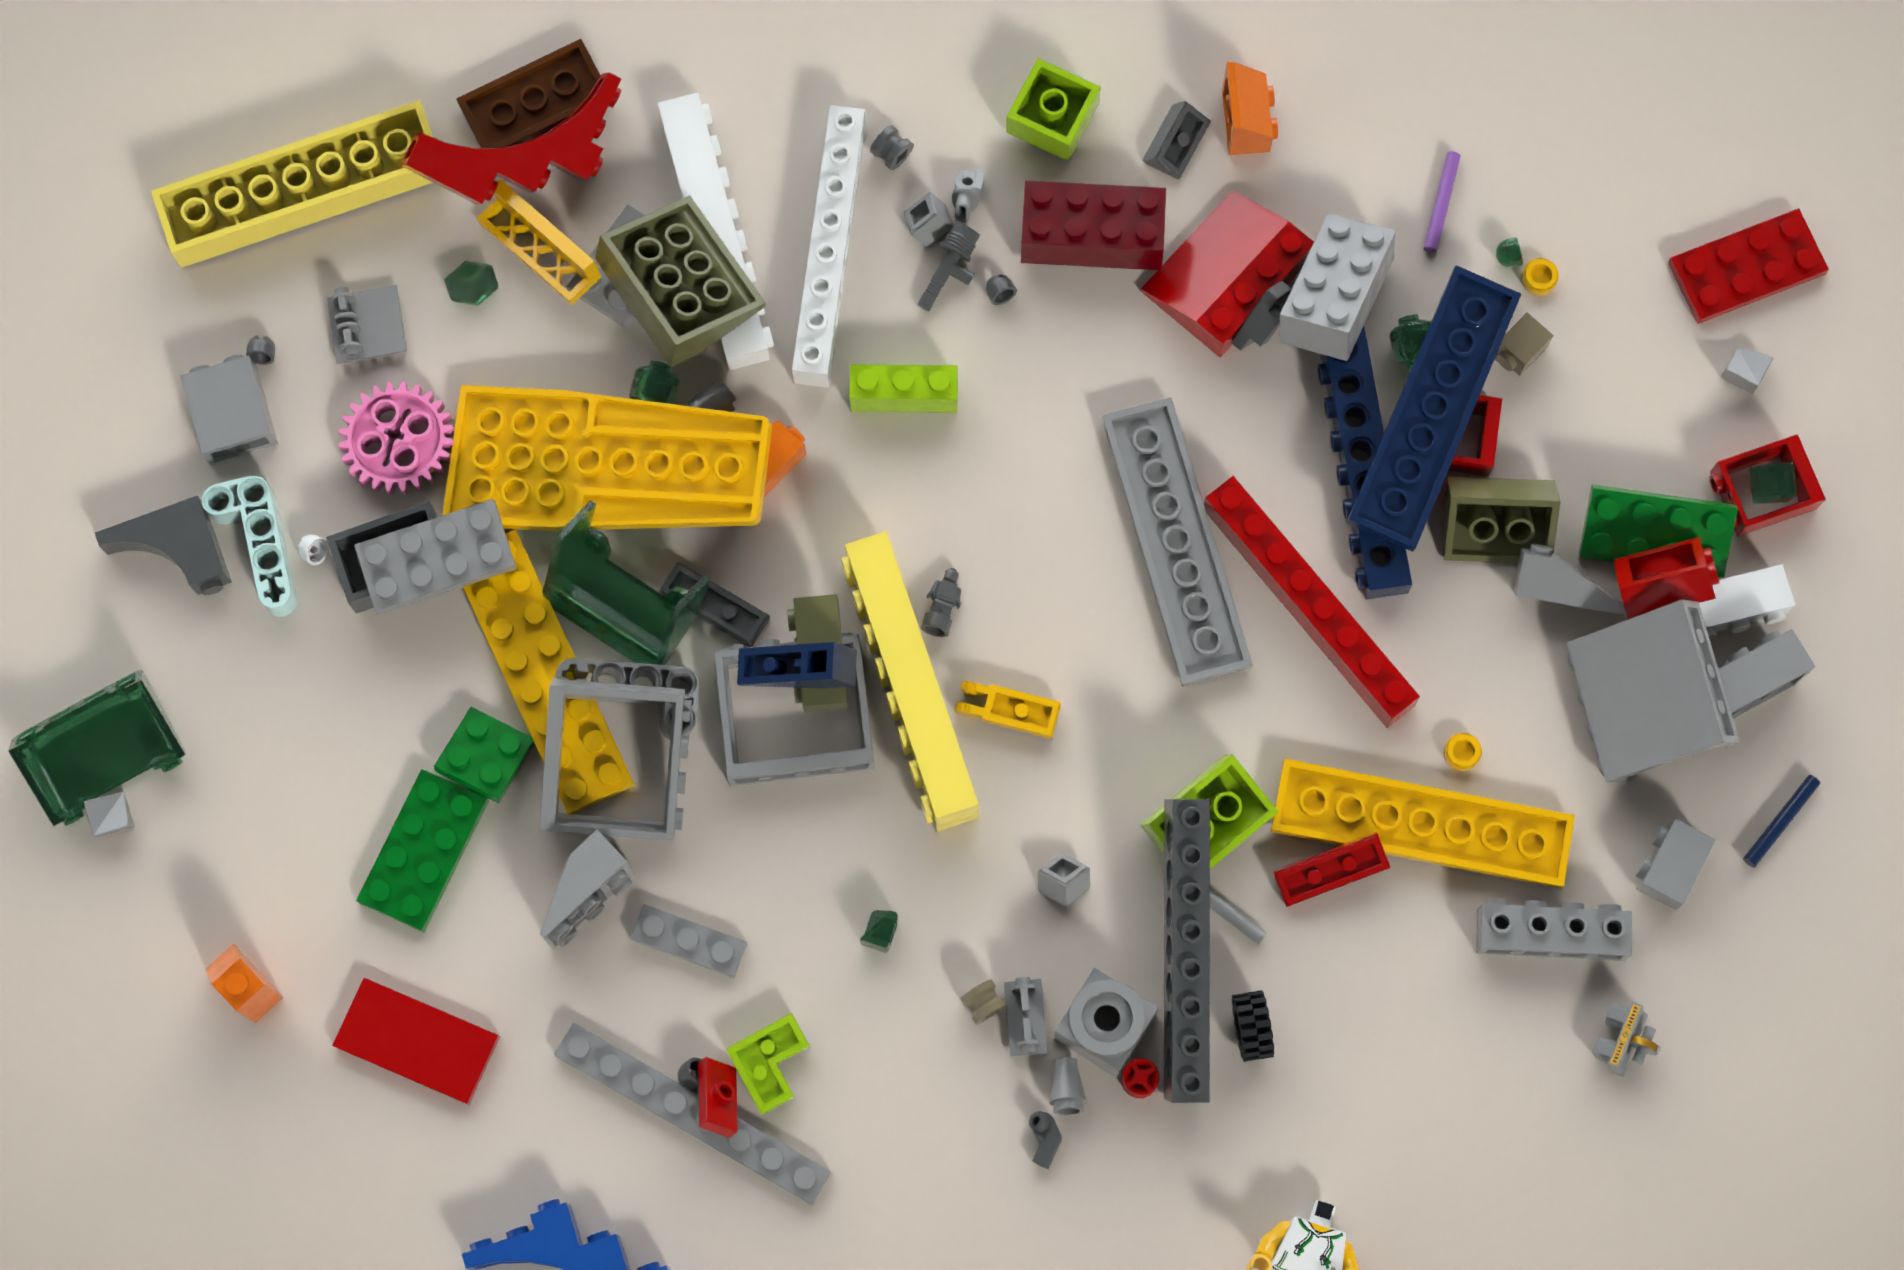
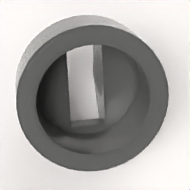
(1000, 289)
(261, 350)
(687, 1078)

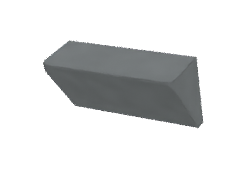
(1176, 139)

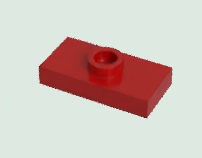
(717, 1097)

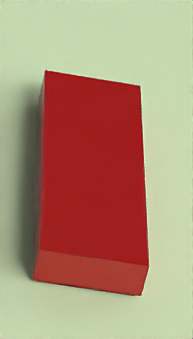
(1331, 869)

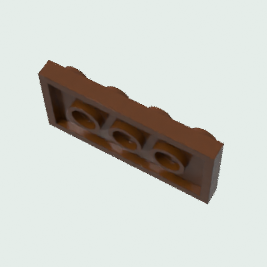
(530, 97)

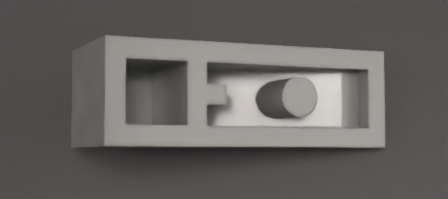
(1553, 579)

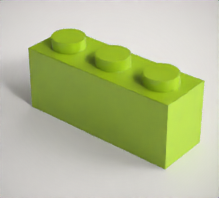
(903, 388)

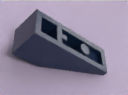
(798, 666)

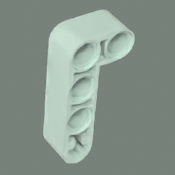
(260, 547)

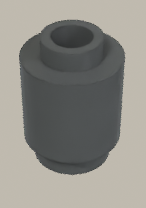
(714, 398)

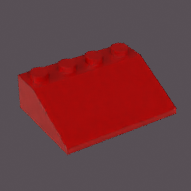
(1226, 269)

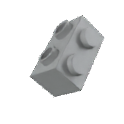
(1674, 864)

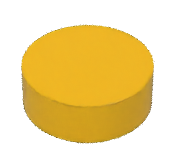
(1540, 276)
(1462, 751)

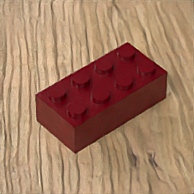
(1093, 225)

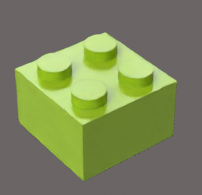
(1053, 109)

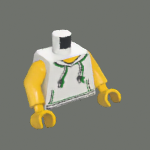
(1305, 1244)

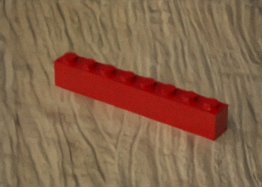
(1310, 602)

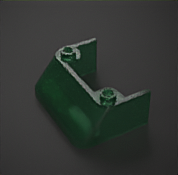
(613, 602)

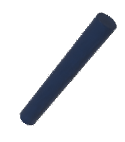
(1781, 821)

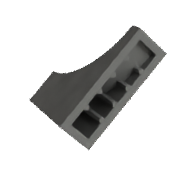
(178, 534)

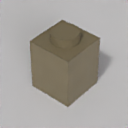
(1523, 344)

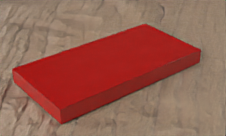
(416, 1041)

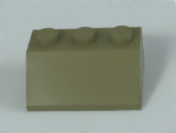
(1498, 517)

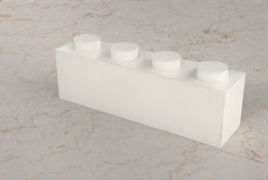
(1747, 600)

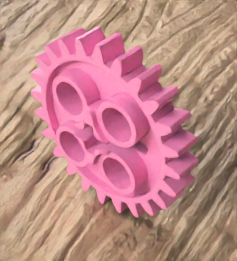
(367, 429)

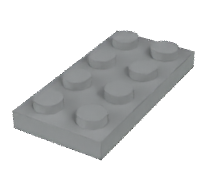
(435, 557)

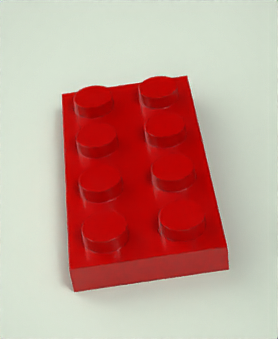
(1748, 266)

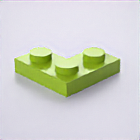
(759, 1057)

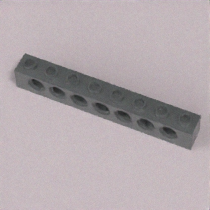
(1187, 950)

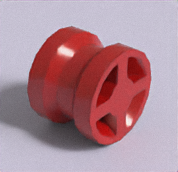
(1142, 1069)

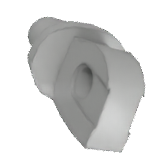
(967, 192)

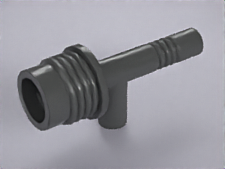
(959, 245)

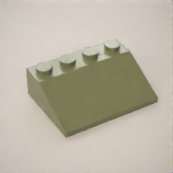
(678, 279)

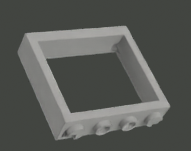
(797, 766)
(613, 826)

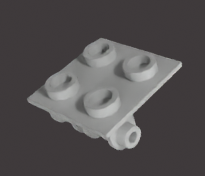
(366, 323)

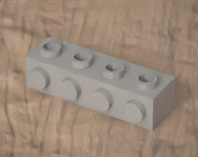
(1554, 930)

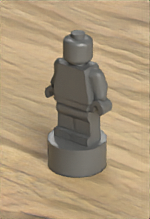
(944, 596)

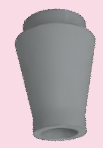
(1067, 1088)

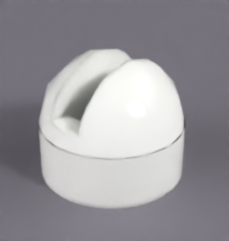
(320, 553)

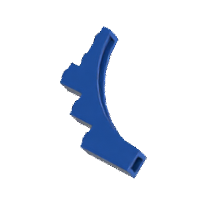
(553, 1243)

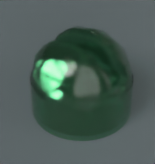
(1509, 253)

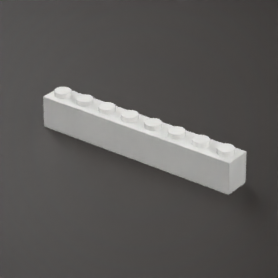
(702, 179)

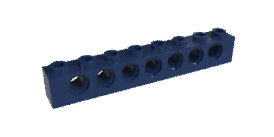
(1374, 579)

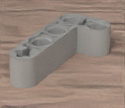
(626, 674)

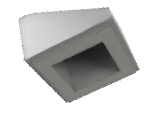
(928, 219)
(1747, 369)
(108, 814)
(1064, 879)

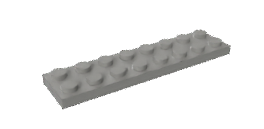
(1177, 542)

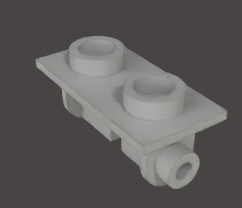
(1025, 1017)

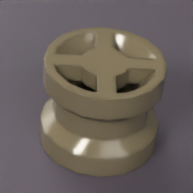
(983, 1001)

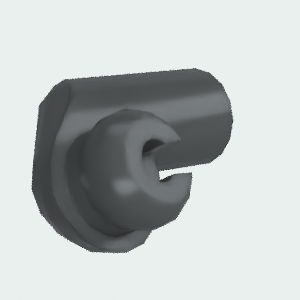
(1047, 1136)

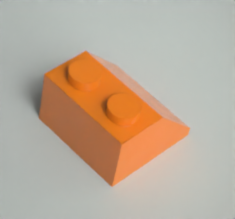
(1248, 110)

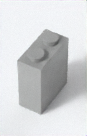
(228, 408)

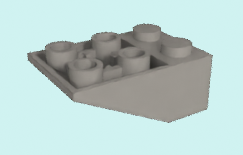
(588, 880)

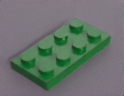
(1635, 521)
(422, 850)

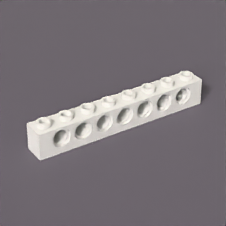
(829, 246)

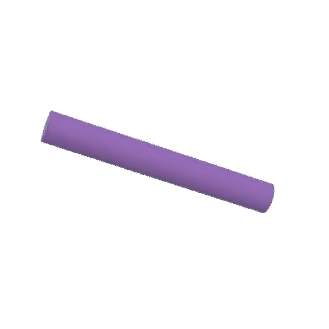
(1442, 202)

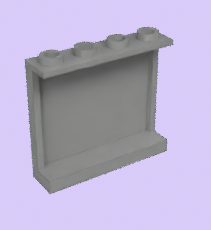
(1651, 690)

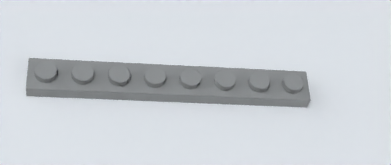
(681, 1108)

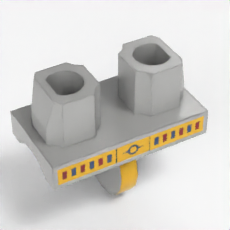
(1631, 1023)

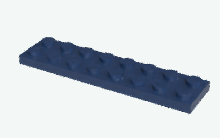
(1433, 408)

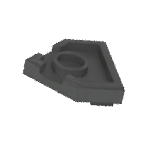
(1263, 318)

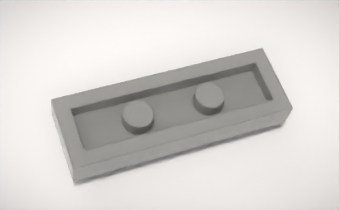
(688, 941)

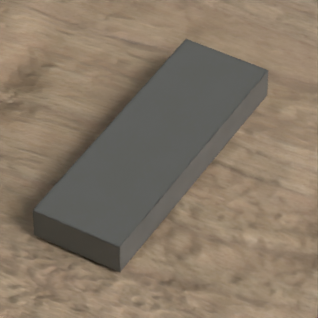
(721, 607)

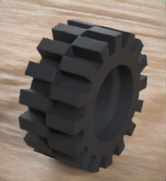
(1253, 1026)

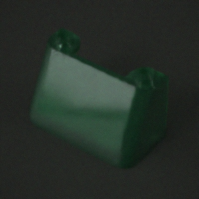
(96, 747)

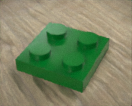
(484, 754)

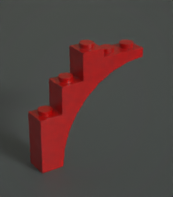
(567, 147)

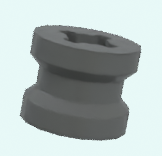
(891, 147)

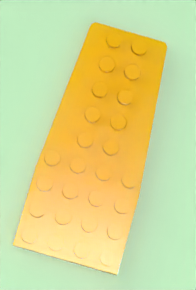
(634, 458)

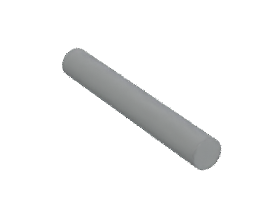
(1236, 918)

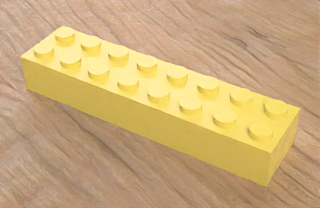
(290, 186)
(912, 682)

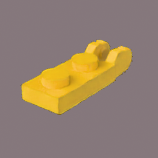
(1011, 709)

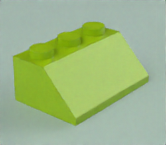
(1235, 807)

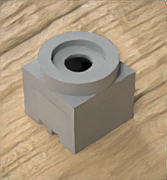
(1105, 1022)

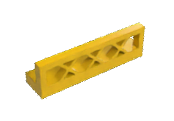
(548, 234)

